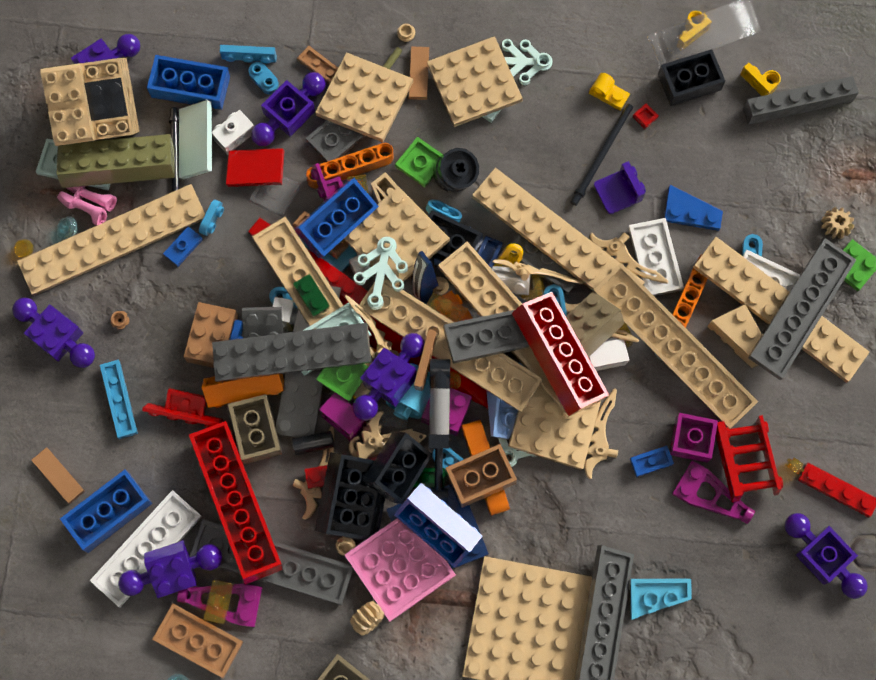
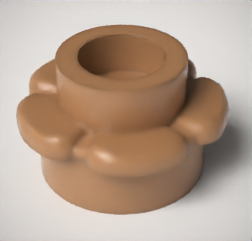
(119, 315)

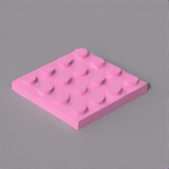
(398, 568)

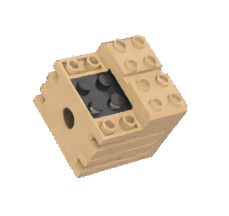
(90, 101)

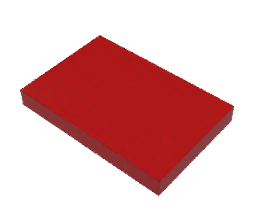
(255, 167)

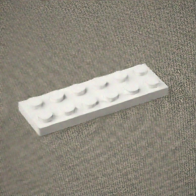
(163, 527)

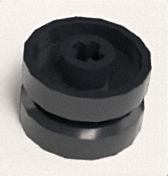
(446, 166)

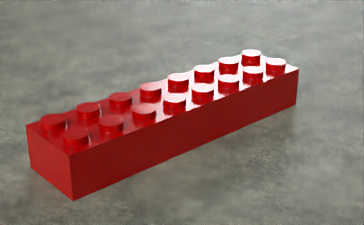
(235, 502)

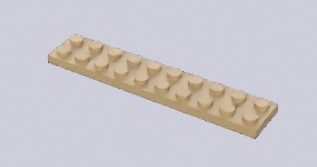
(545, 229)
(111, 240)
(292, 262)
(488, 297)
(764, 298)
(676, 346)
(494, 373)

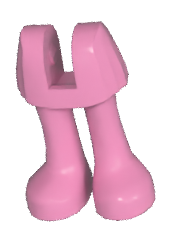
(97, 213)

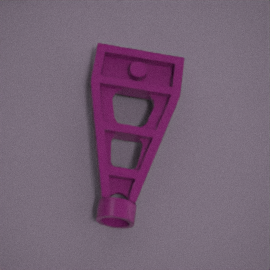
(690, 483)
(247, 606)

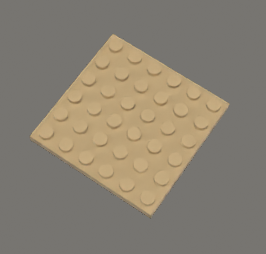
(526, 623)

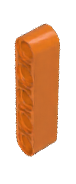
(357, 159)
(693, 289)
(476, 443)

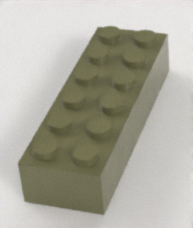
(116, 161)

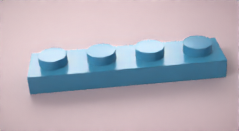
(118, 399)

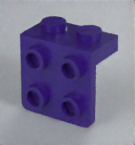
(620, 189)

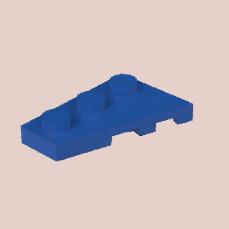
(691, 211)

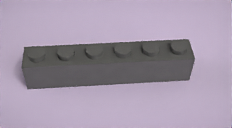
(800, 100)

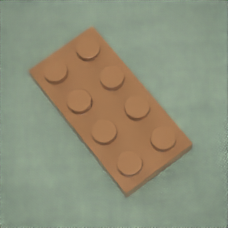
(198, 640)

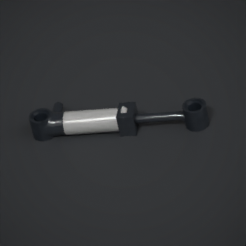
(439, 419)

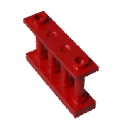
(732, 470)

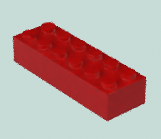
(560, 353)

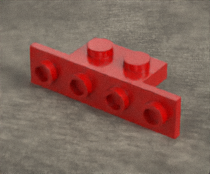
(183, 406)

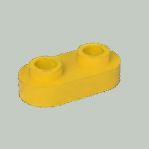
(509, 256)

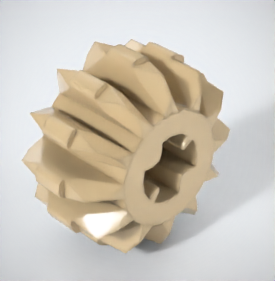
(841, 226)
(367, 618)

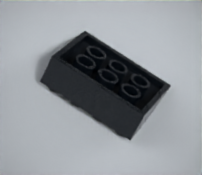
(347, 502)

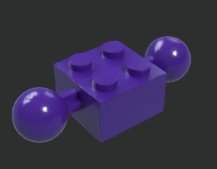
(127, 46)
(288, 108)
(53, 332)
(389, 377)
(826, 555)
(169, 569)

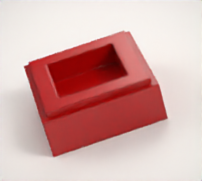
(645, 116)

